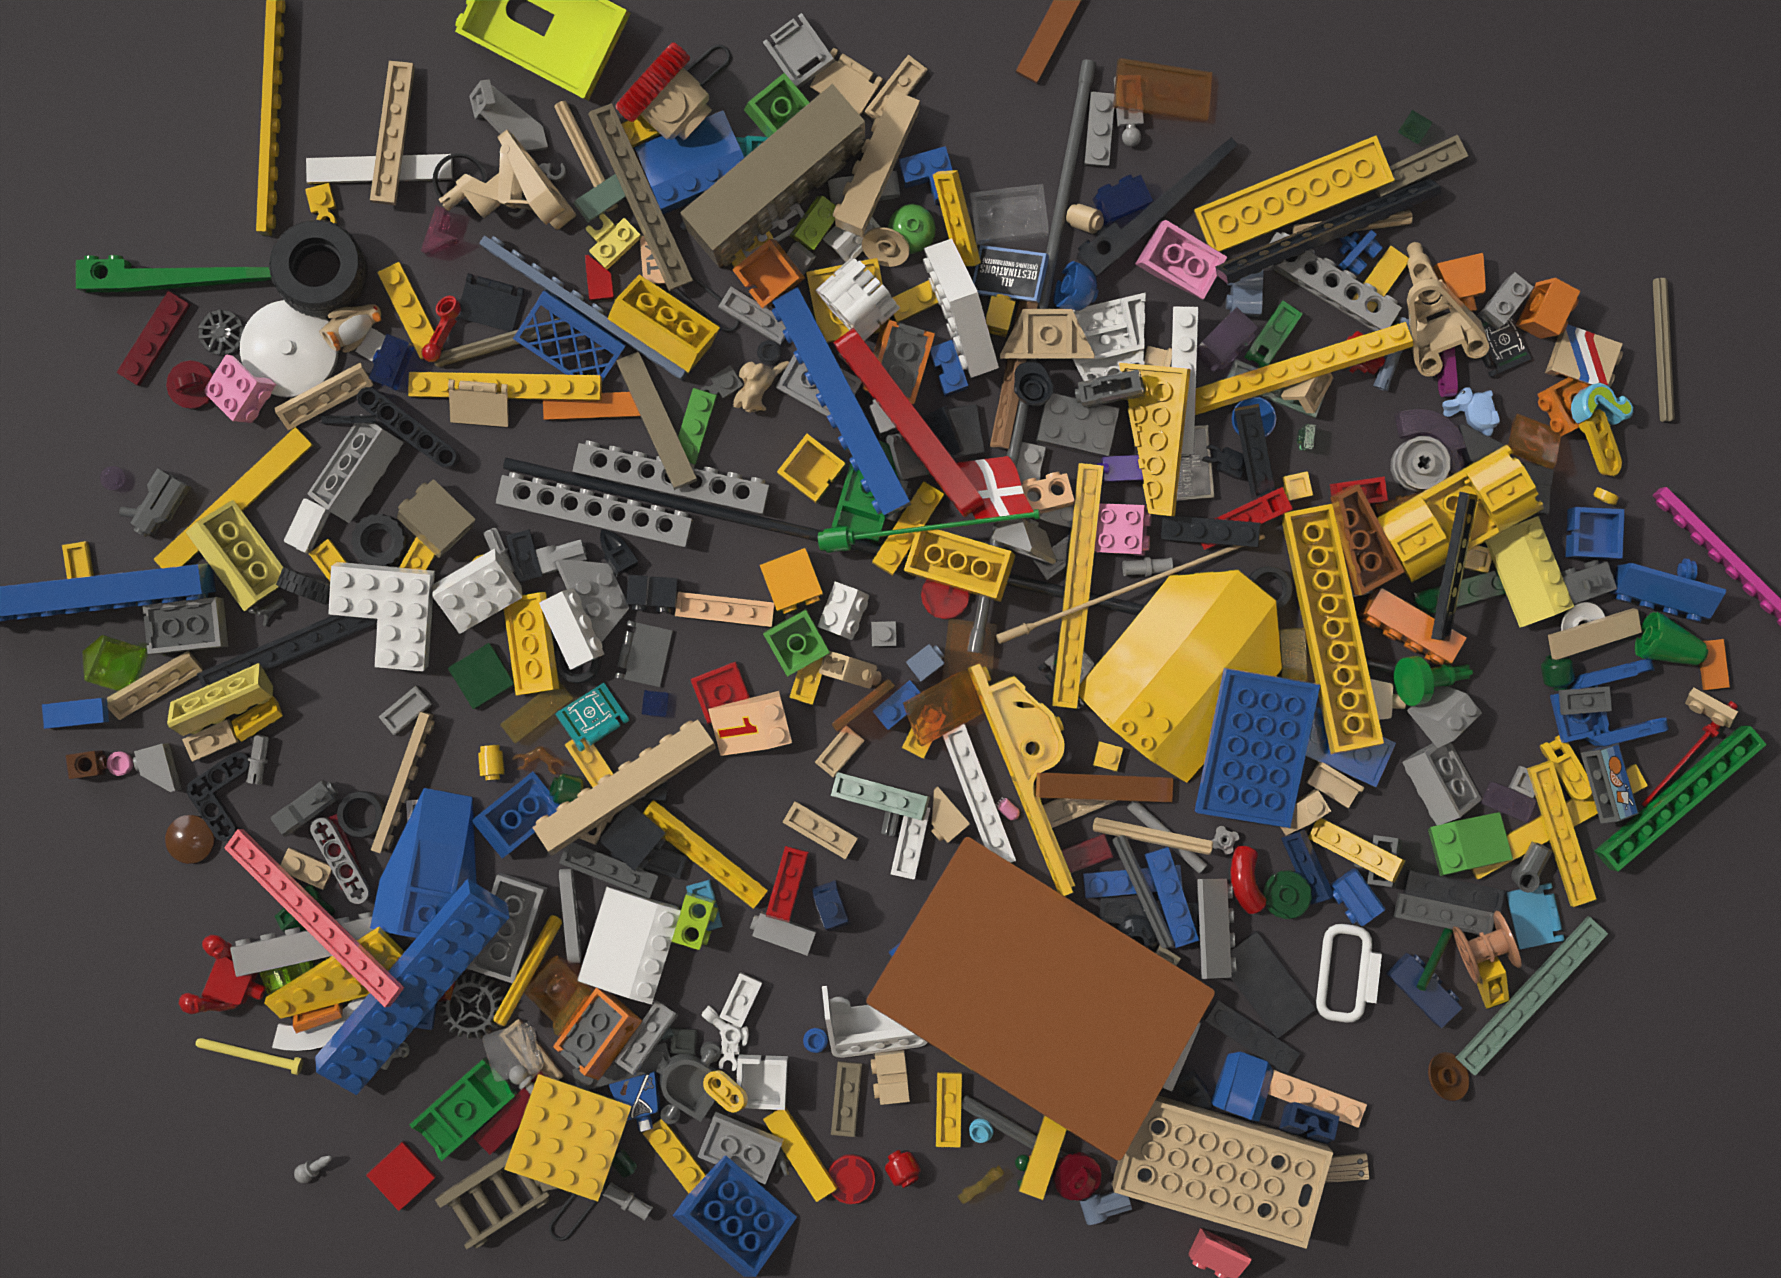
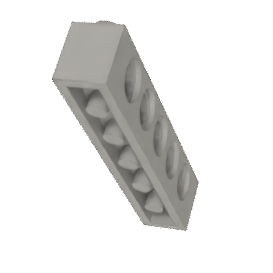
(1337, 296)

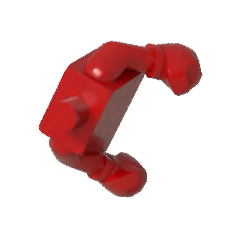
(223, 988)

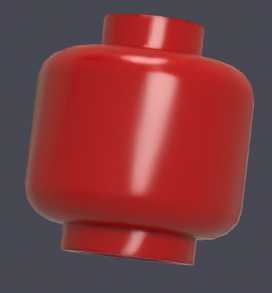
(902, 1169)

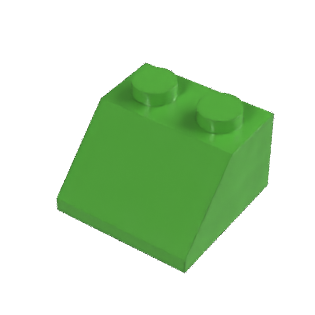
(796, 642)

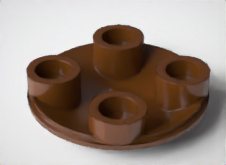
(189, 839)

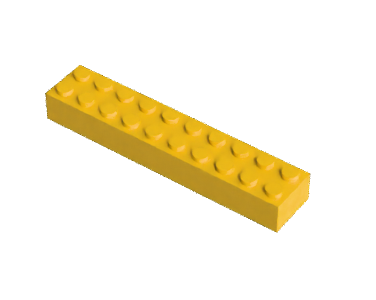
(1332, 629)

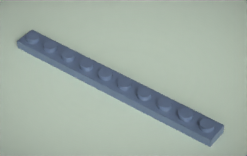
(576, 300)

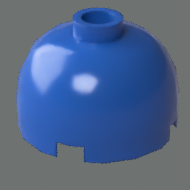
(1077, 288)

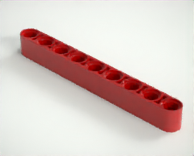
(908, 422)

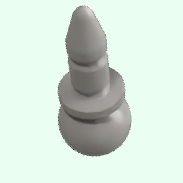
(520, 1076)
(305, 1172)

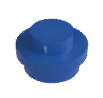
(1687, 569)
(815, 1040)

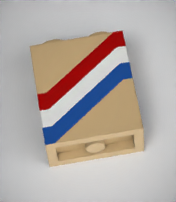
(1584, 356)

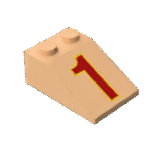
(750, 724)

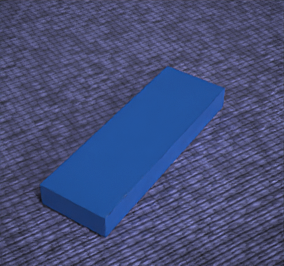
(75, 713)

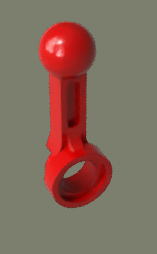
(432, 351)

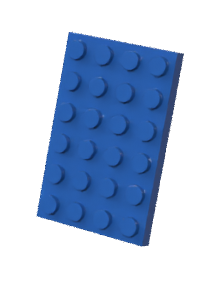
(1257, 748)

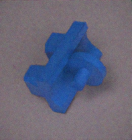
(1352, 261)

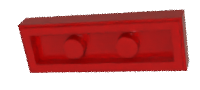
(787, 884)

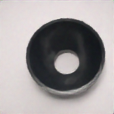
(1139, 926)

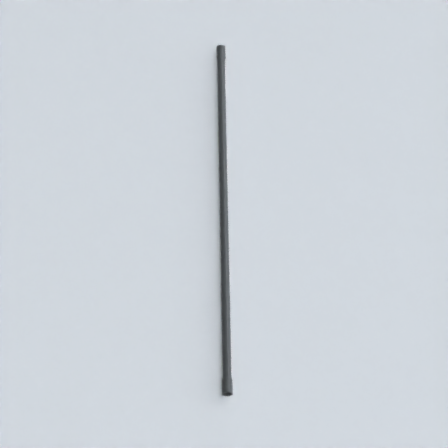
(1085, 81)

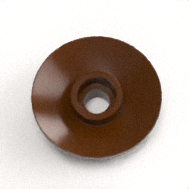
(1448, 1076)

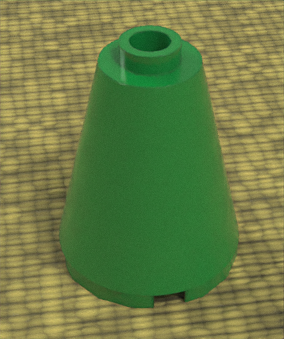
(1669, 642)

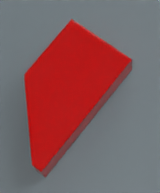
(599, 280)

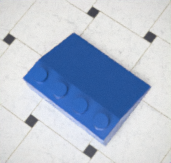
(688, 167)
(735, 1217)

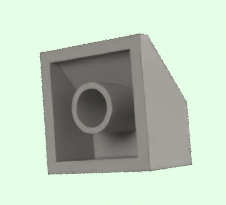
(1025, 538)
(1445, 715)

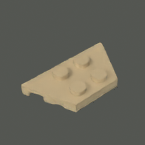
(1047, 335)

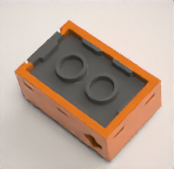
(904, 355)
(597, 1033)

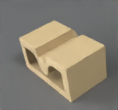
(891, 1076)

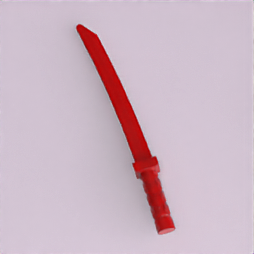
(1710, 730)

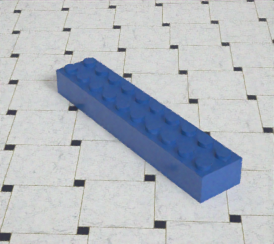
(102, 591)
(426, 974)

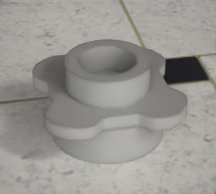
(1226, 846)

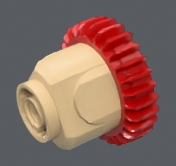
(667, 96)

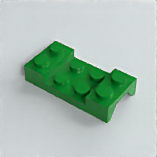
(856, 505)
(463, 1109)

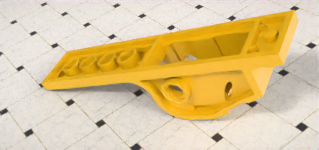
(1013, 731)

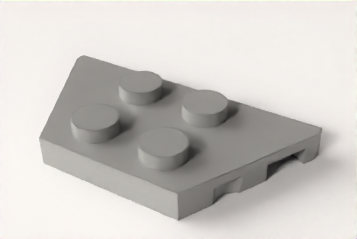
(598, 592)

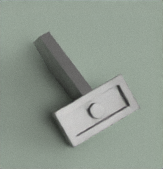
(504, 114)

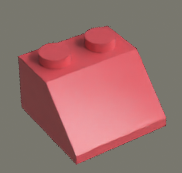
(1219, 1255)

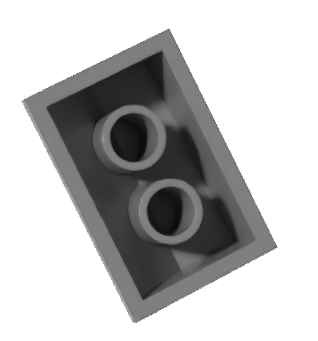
(1442, 782)

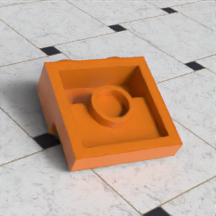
(1558, 402)

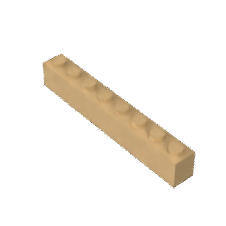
(623, 787)

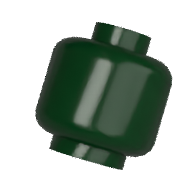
(1557, 672)
(566, 788)

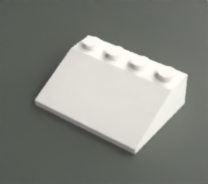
(629, 945)

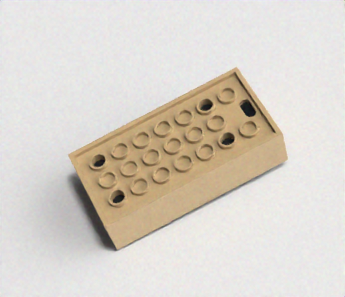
(1225, 1171)

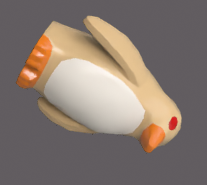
(349, 326)

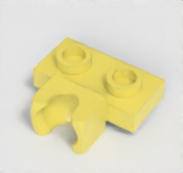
(612, 240)

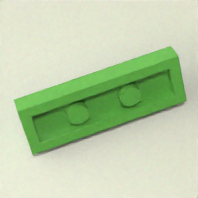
(696, 423)

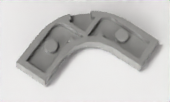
(1029, 467)

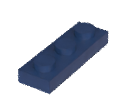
(1307, 864)

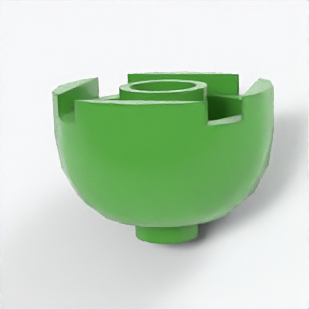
(914, 225)

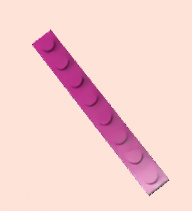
(1719, 551)

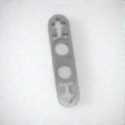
(337, 862)
(570, 916)

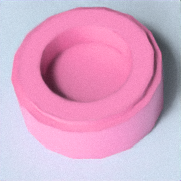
(119, 763)

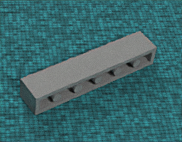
(289, 949)

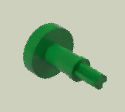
(1416, 680)

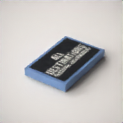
(1010, 273)

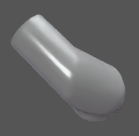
(401, 1051)

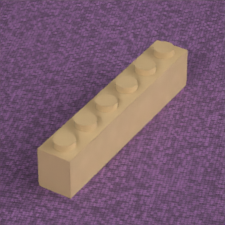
(877, 163)

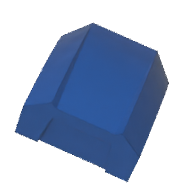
(1243, 1085)

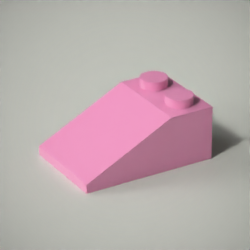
(1180, 259)

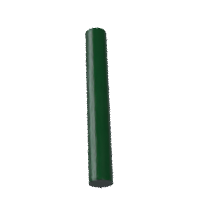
(1434, 959)

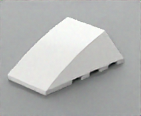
(1114, 335)

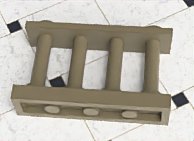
(472, 1185)

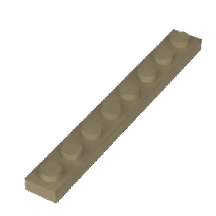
(640, 197)

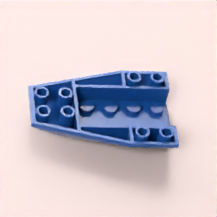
(427, 863)

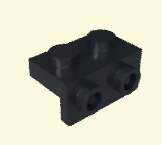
(944, 429)

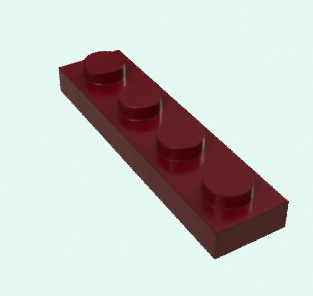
(153, 338)

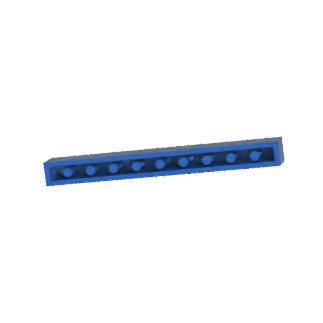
(841, 403)

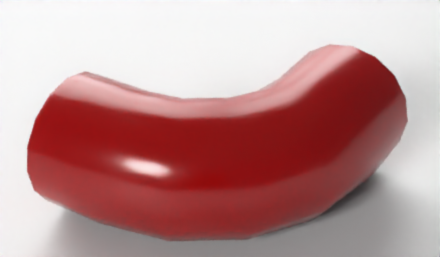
(1244, 880)

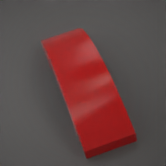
(1259, 510)

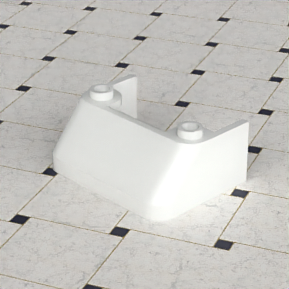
(863, 1029)

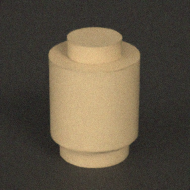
(1085, 218)

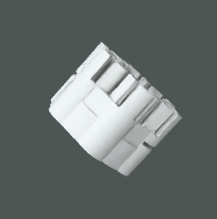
(853, 300)

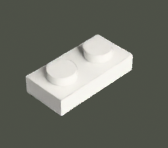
(740, 999)

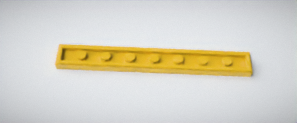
(243, 492)
(1535, 830)

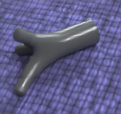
(269, 609)
(781, 1160)

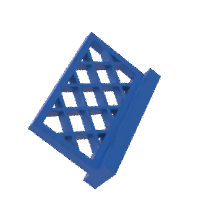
(575, 320)

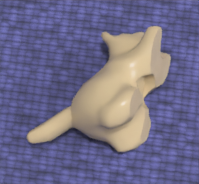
(756, 381)

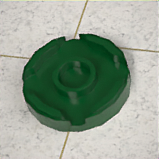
(1287, 894)

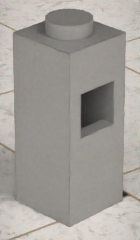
(787, 935)

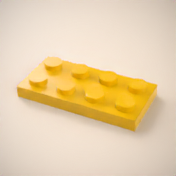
(530, 645)

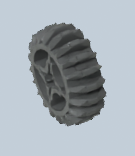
(480, 1012)

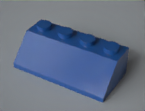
(1666, 591)

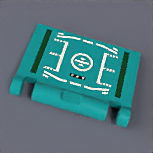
(591, 716)

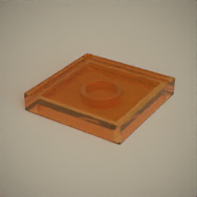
(1534, 441)

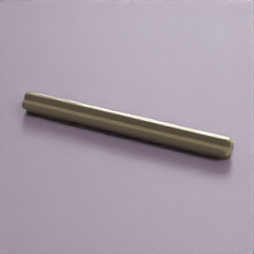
(495, 343)
(1663, 349)

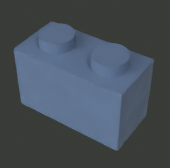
(926, 661)

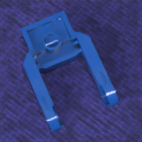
(1594, 725)

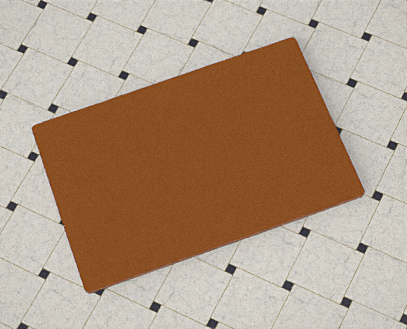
(1041, 998)

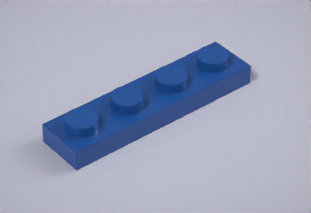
(1116, 882)
(1171, 897)

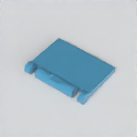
(1534, 916)

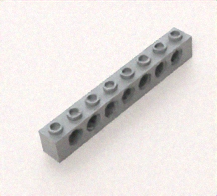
(585, 465)
(509, 497)

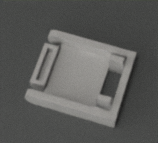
(797, 48)

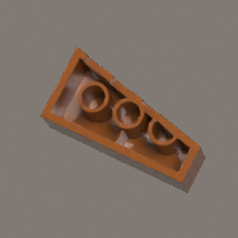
(1364, 543)

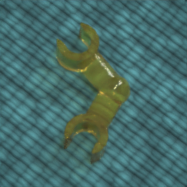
(969, 1192)

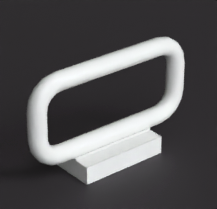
(1368, 973)

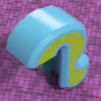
(1600, 397)

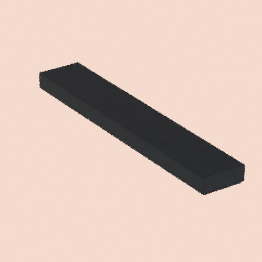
(1454, 566)

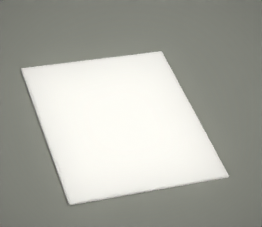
(370, 344)

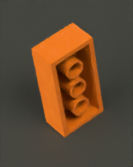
(1409, 625)

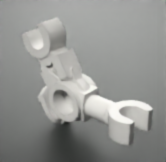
(730, 1036)

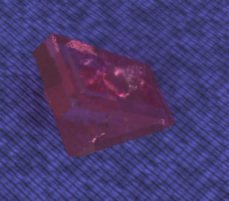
(435, 238)

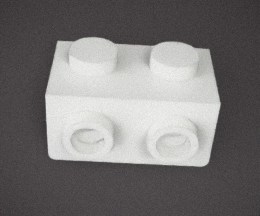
(843, 610)

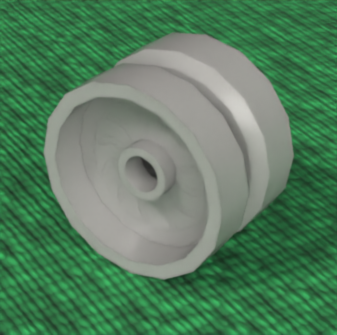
(1434, 462)

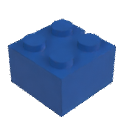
(1595, 533)

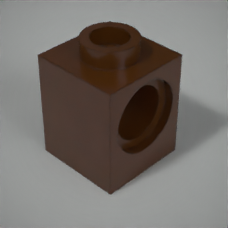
(76, 767)

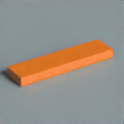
(611, 406)

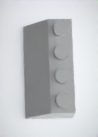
(355, 469)
(1214, 928)

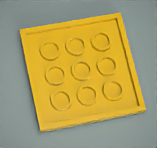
(568, 1137)

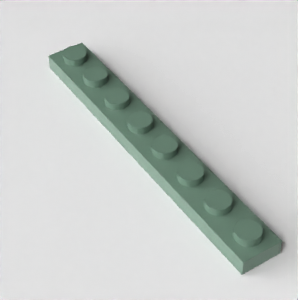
(1531, 995)

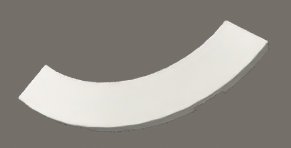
(312, 1038)

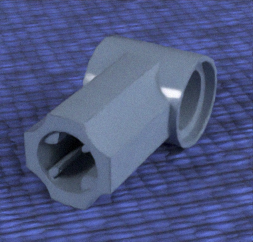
(1098, 1207)

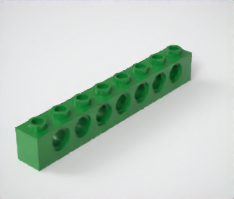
(1680, 797)

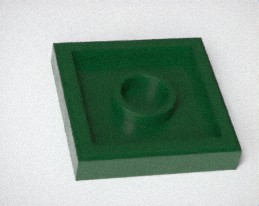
(481, 676)

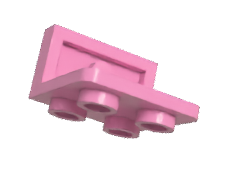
(238, 391)
(1122, 529)

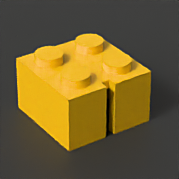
(811, 468)

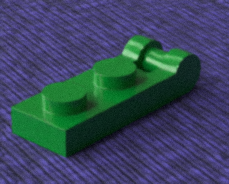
(1274, 334)

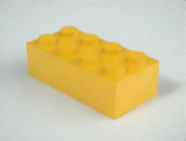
(663, 323)
(960, 563)

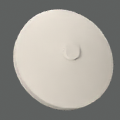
(287, 349)

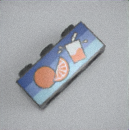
(1609, 783)

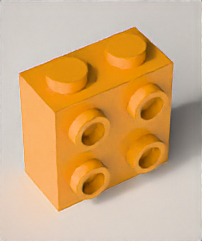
(791, 581)

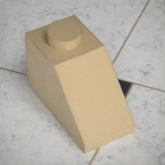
(1307, 810)
(946, 817)

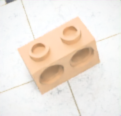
(1049, 501)

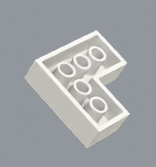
(961, 306)
(398, 600)

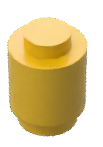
(491, 762)

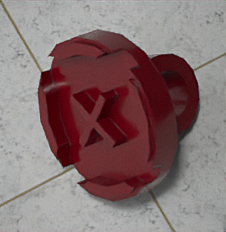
(188, 383)
(1077, 1176)

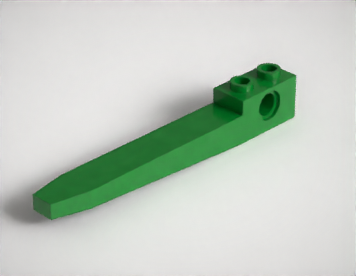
(125, 279)

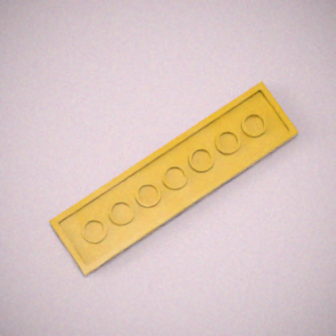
(1294, 195)

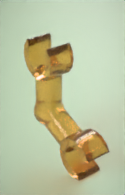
(539, 752)

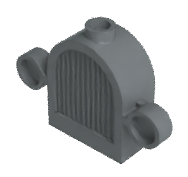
(683, 1086)

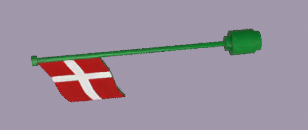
(992, 478)

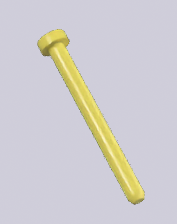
(294, 1065)

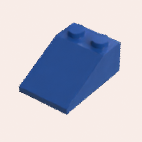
(514, 814)

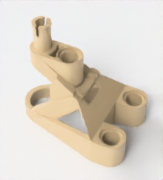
(516, 174)
(1446, 331)

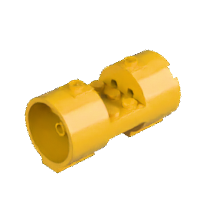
(1424, 524)

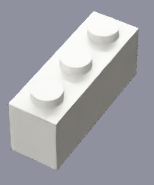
(572, 628)

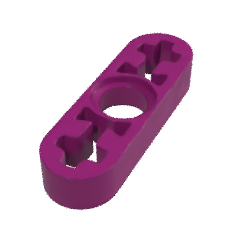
(1448, 375)

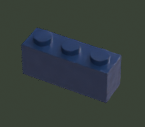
(1434, 1001)

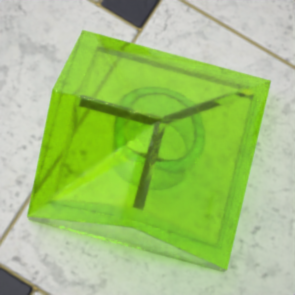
(111, 662)

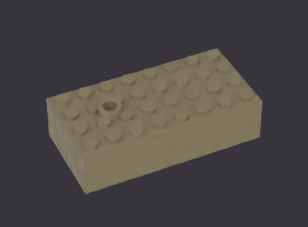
(775, 176)

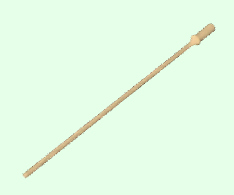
(1026, 628)

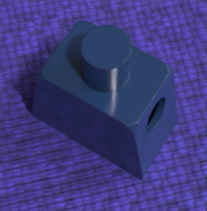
(830, 906)

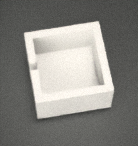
(763, 1081)

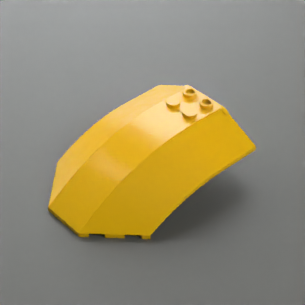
(1168, 665)

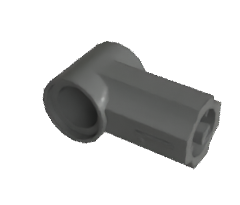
(1532, 864)

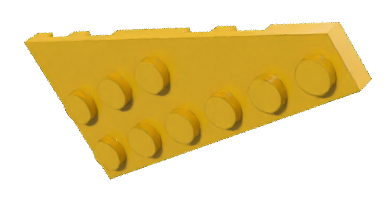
(1159, 431)
(331, 981)

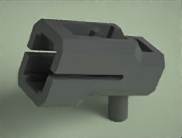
(1110, 389)
(159, 505)
(305, 808)

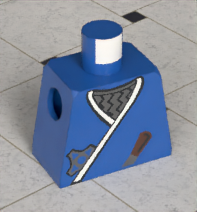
(642, 1095)

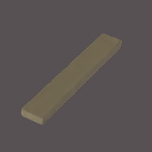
(656, 420)

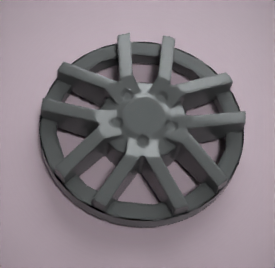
(220, 332)

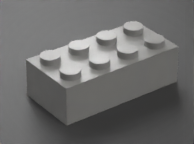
(508, 947)

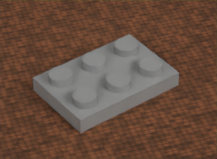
(797, 386)
(745, 1145)

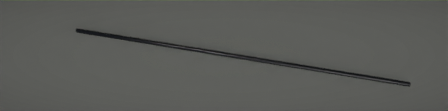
(809, 533)

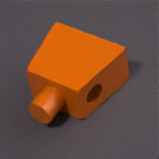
(1464, 278)

